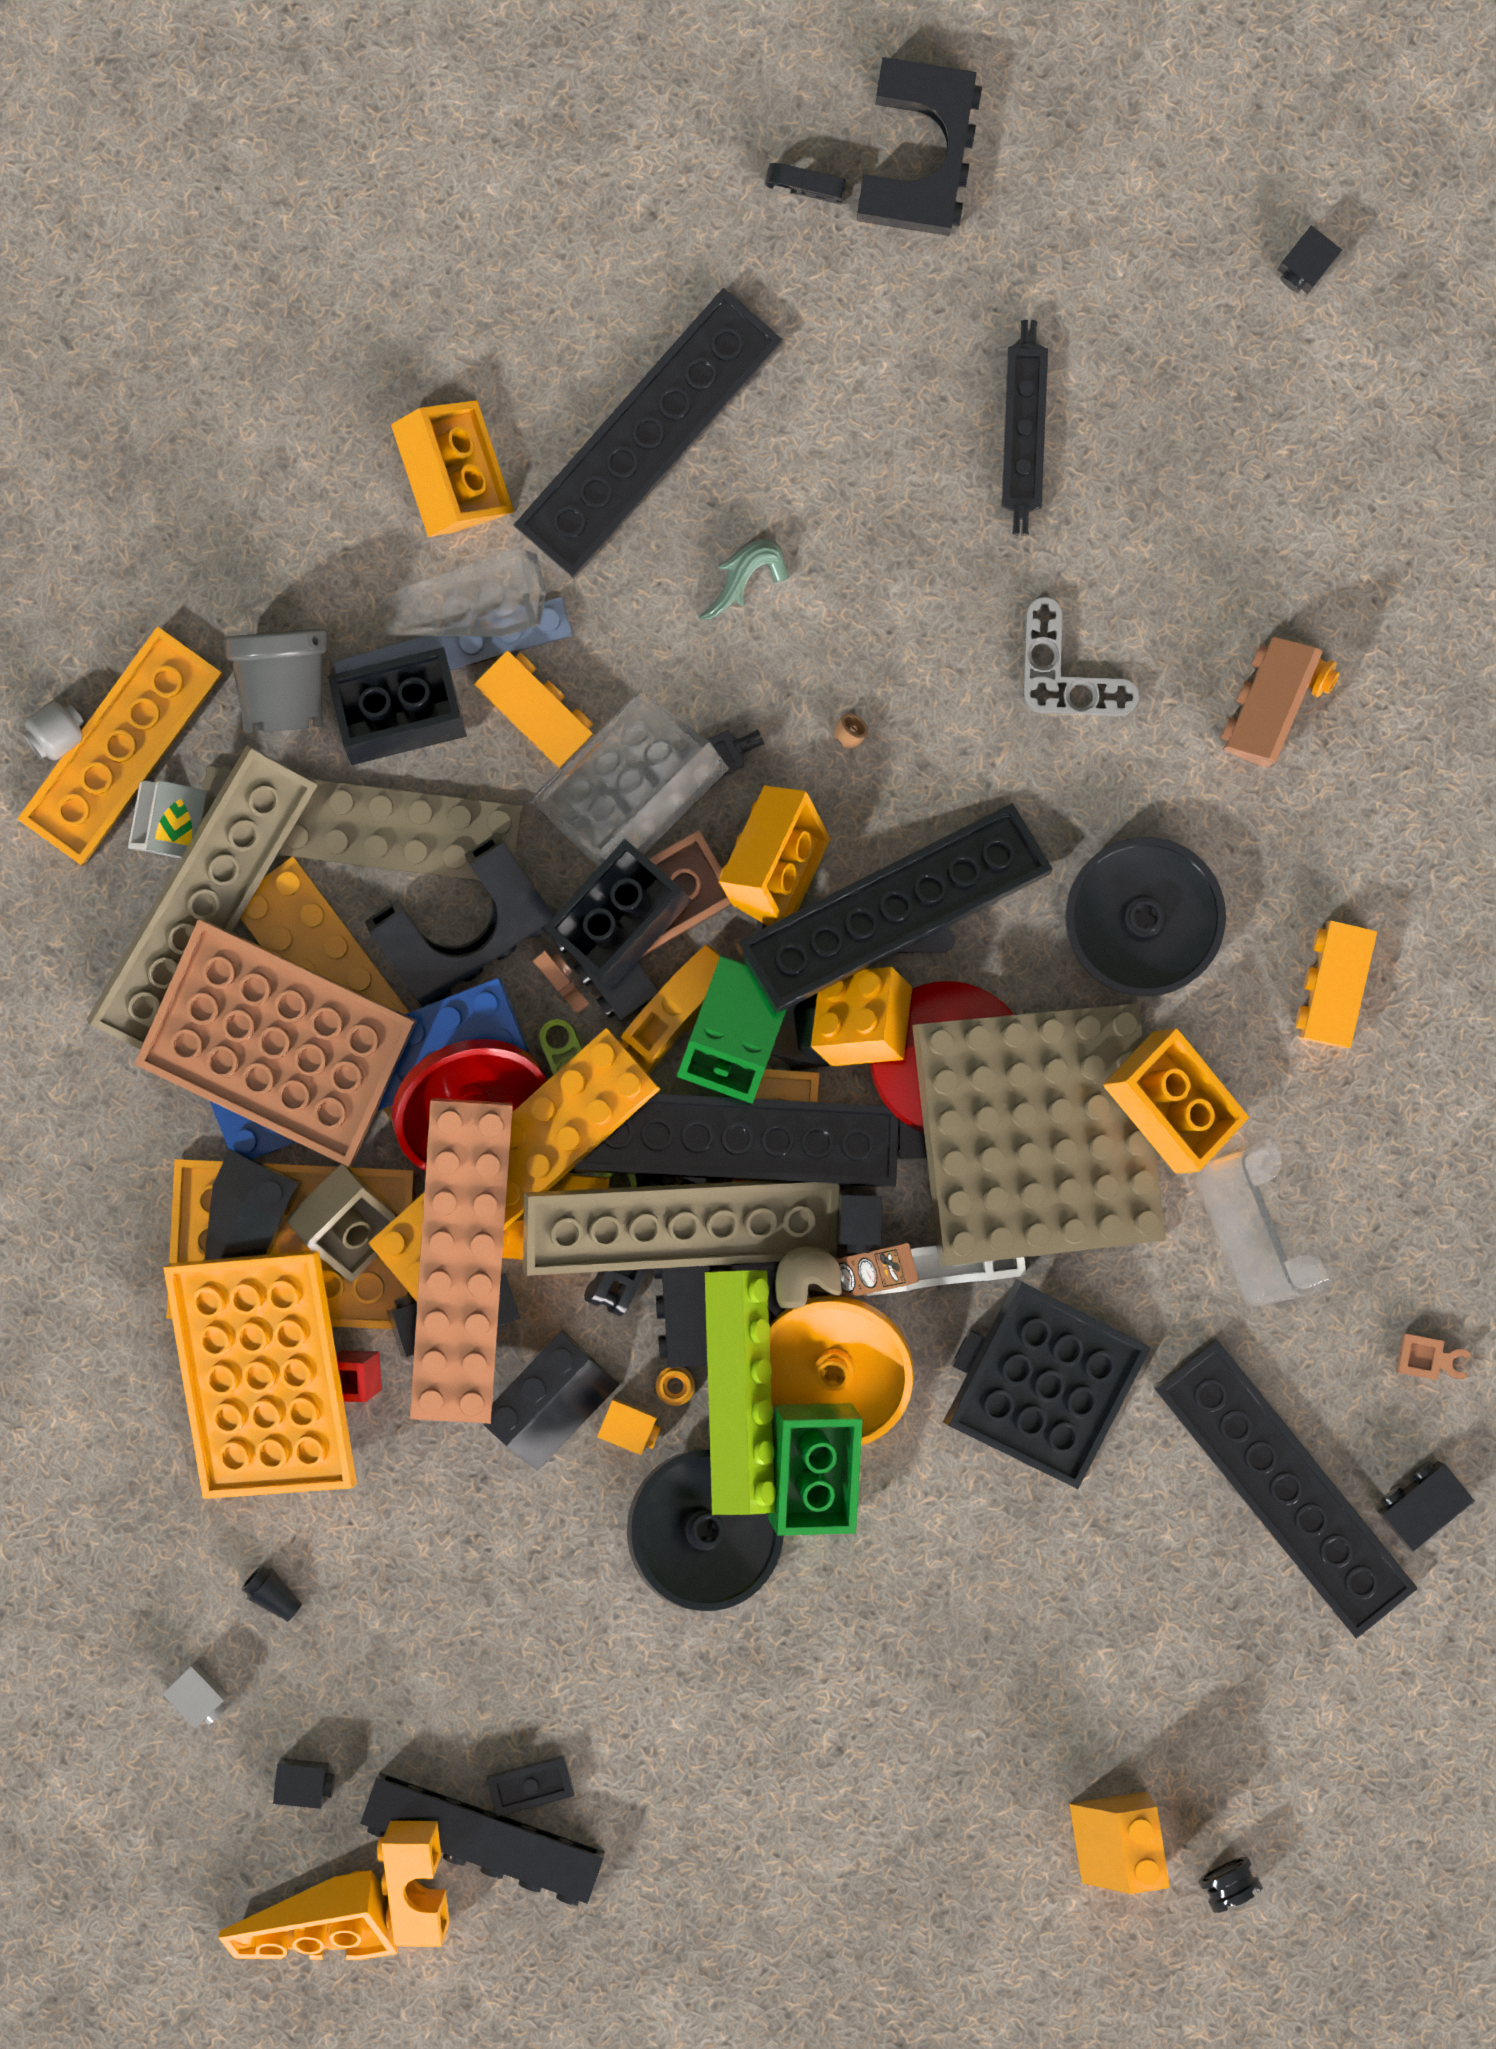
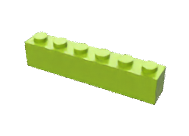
(739, 1392)

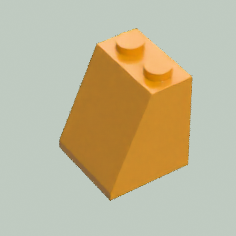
(1120, 1843)

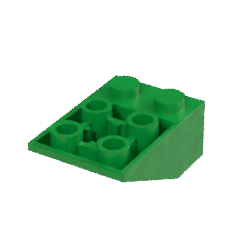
(731, 1034)

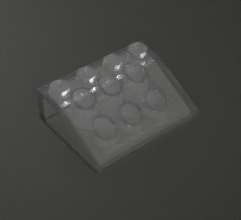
(630, 780)

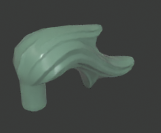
(740, 568)

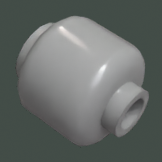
(53, 730)

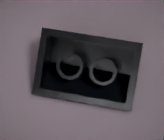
(397, 706)
(618, 914)
(549, 1400)

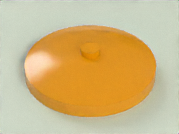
(842, 1354)

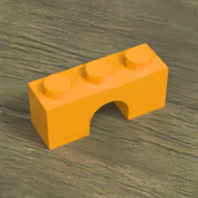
(414, 1912)

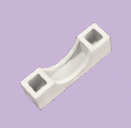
(931, 1274)

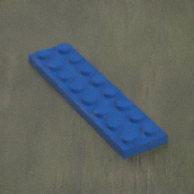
(469, 1015)

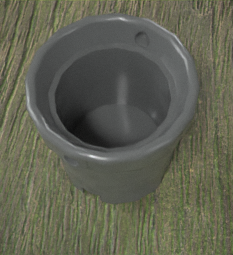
(278, 678)

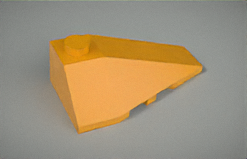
(334, 1915)

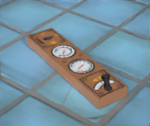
(876, 1271)

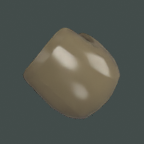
(804, 1270)

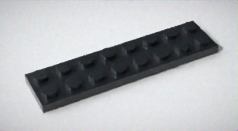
(648, 433)
(893, 908)
(753, 1141)
(1286, 1488)

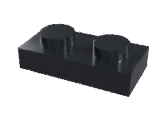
(530, 1785)

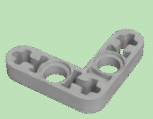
(1051, 674)

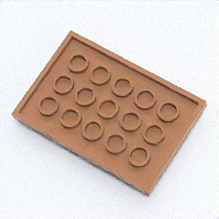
(275, 1042)

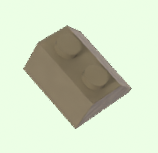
(341, 1221)

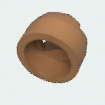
(856, 725)

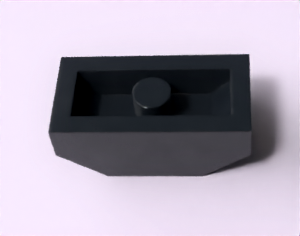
(795, 1037)

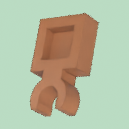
(556, 972)
(1425, 1357)

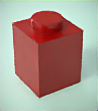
(359, 1374)

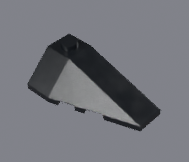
(247, 1207)

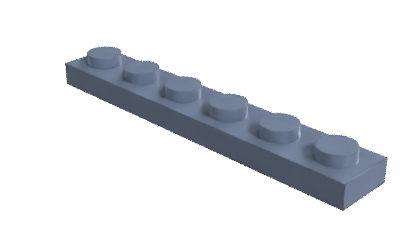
(470, 650)

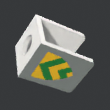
(166, 817)

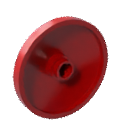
(930, 1003)
(461, 1071)

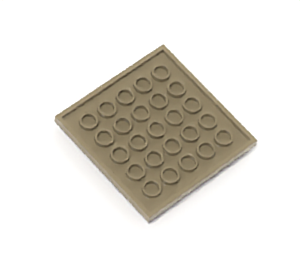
(1029, 1139)

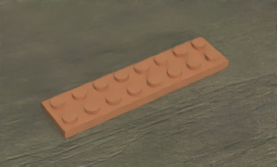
(460, 1260)

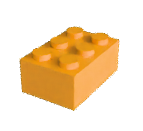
(1176, 1101)

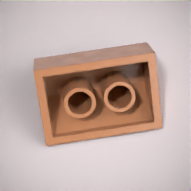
(1270, 700)

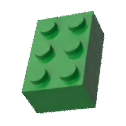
(816, 1468)

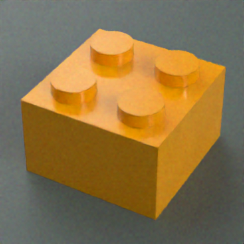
(863, 1018)

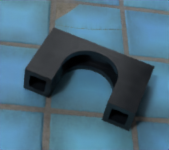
(947, 99)
(435, 968)

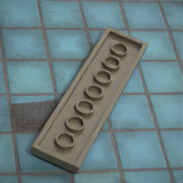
(390, 827)
(208, 883)
(676, 1225)

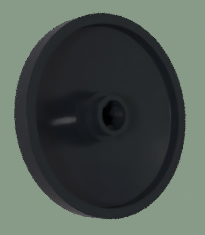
(1145, 916)
(687, 1551)

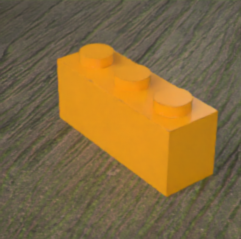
(535, 708)
(1336, 984)

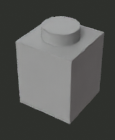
(196, 1696)

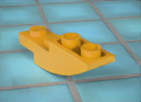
(671, 1010)

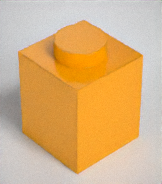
(629, 1427)

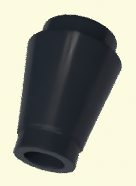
(271, 1593)

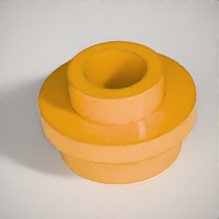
(1324, 677)
(675, 1398)

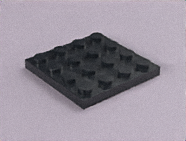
(1046, 1384)

